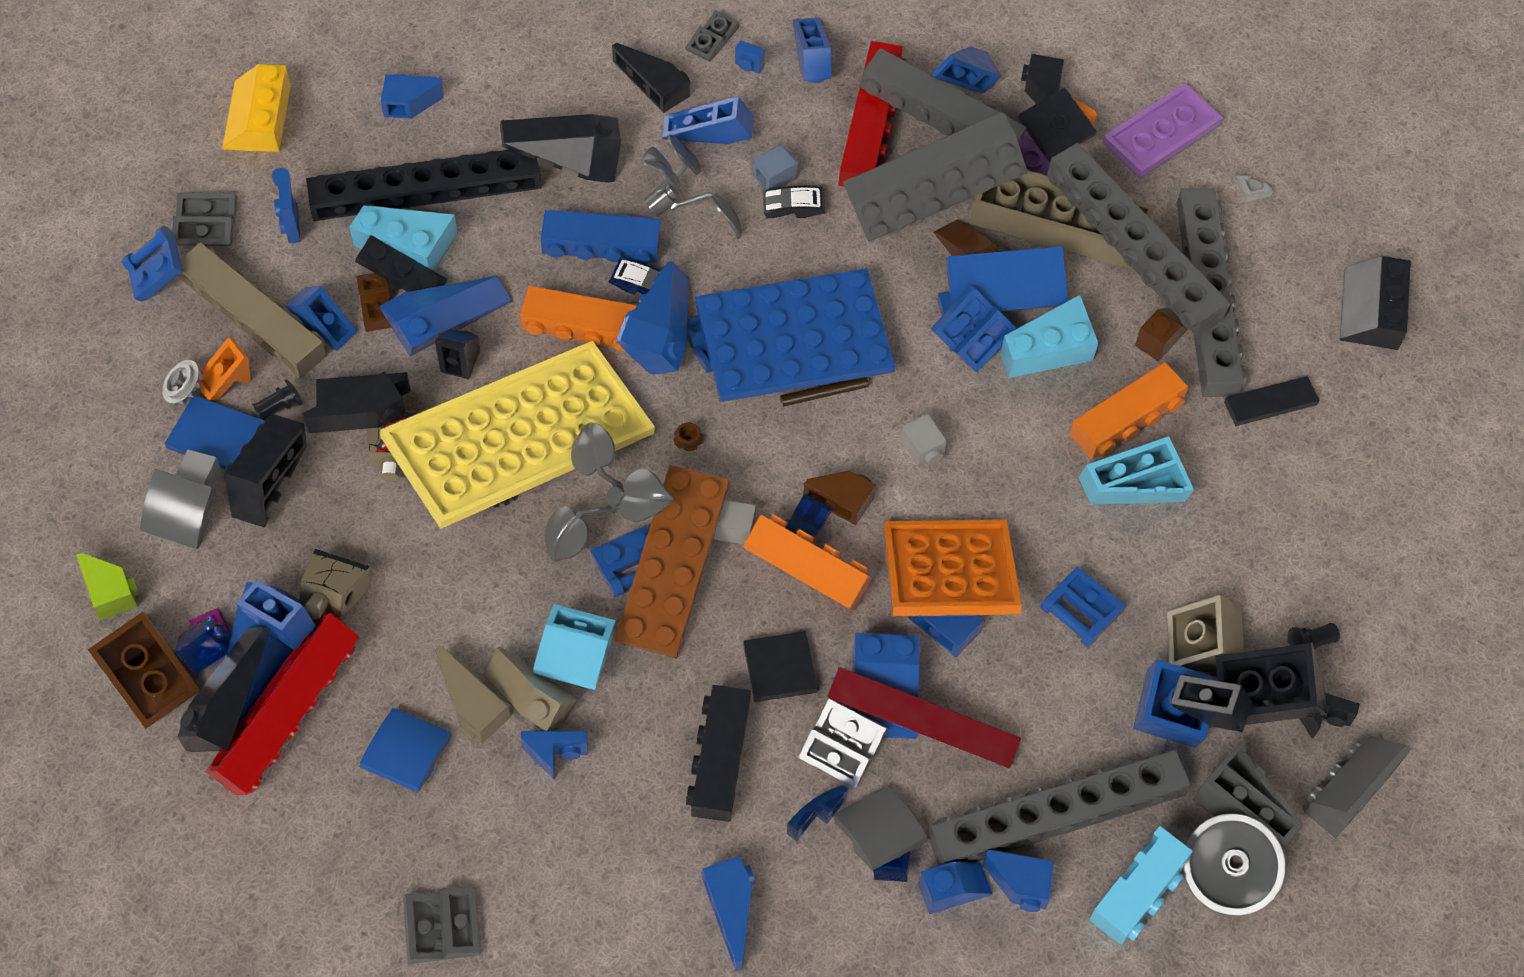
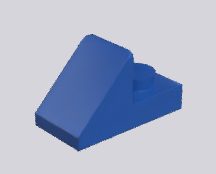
(544, 745)

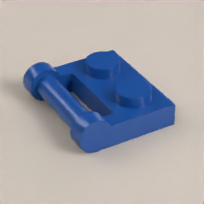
(286, 206)
(158, 270)
(618, 556)
(1087, 598)

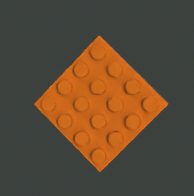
(951, 568)

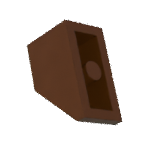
(1160, 333)
(843, 492)

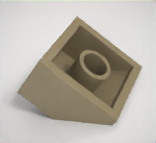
(1204, 631)

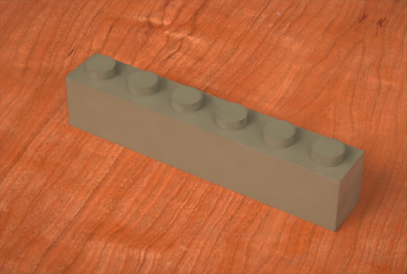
(252, 310)

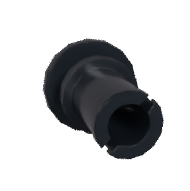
(277, 401)
(1317, 636)

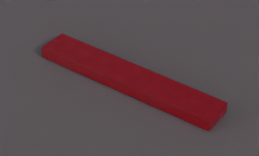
(924, 717)

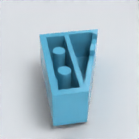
(414, 233)
(1051, 341)
(1138, 476)
(1141, 887)

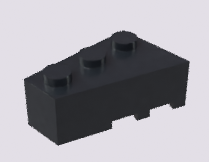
(262, 466)

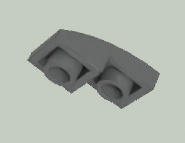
(713, 36)

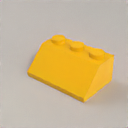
(258, 109)

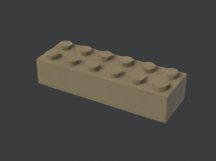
(1042, 214)

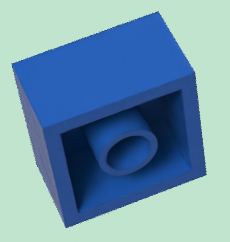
(1158, 716)

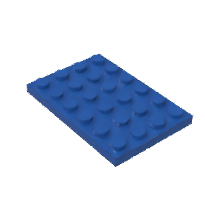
(794, 334)

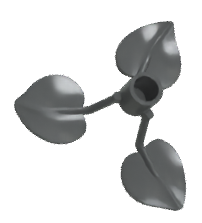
(666, 194)
(637, 499)

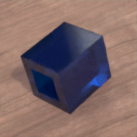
(203, 644)

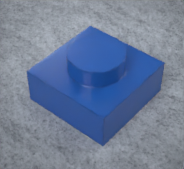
(749, 57)

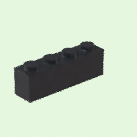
(720, 753)

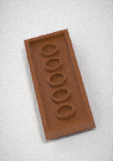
(672, 563)

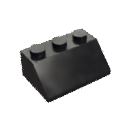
(1376, 302)
(1278, 681)

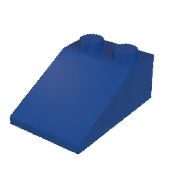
(891, 662)

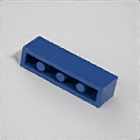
(600, 236)

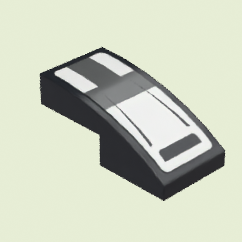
(801, 200)

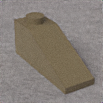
(529, 693)
(475, 705)

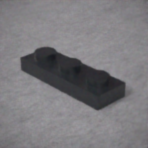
(397, 267)

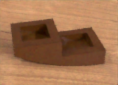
(372, 294)

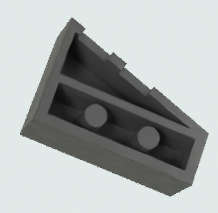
(1242, 789)

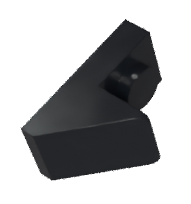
(1339, 713)

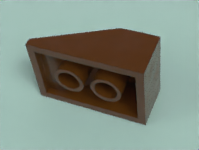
(144, 670)

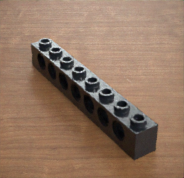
(422, 183)

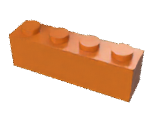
(573, 316)
(1129, 411)
(807, 561)

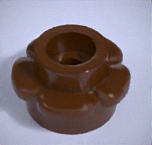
(684, 430)

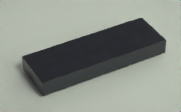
(1271, 401)

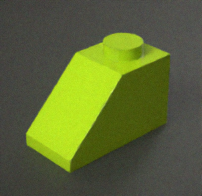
(107, 586)

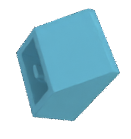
(574, 646)

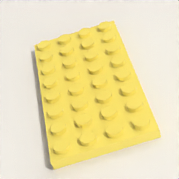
(512, 433)

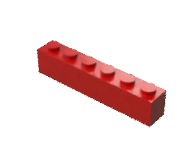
(868, 125)
(282, 706)

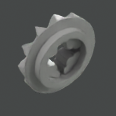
(182, 382)

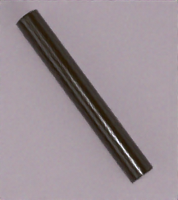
(823, 391)

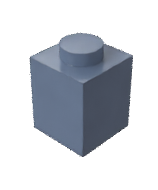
(775, 168)

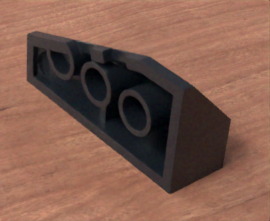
(576, 142)
(218, 705)

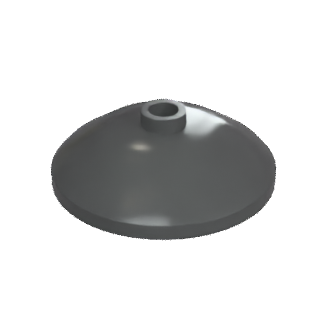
(1222, 884)

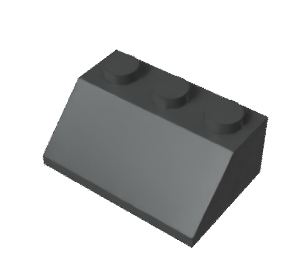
(1354, 783)

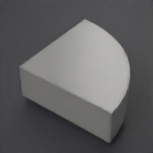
(1252, 189)

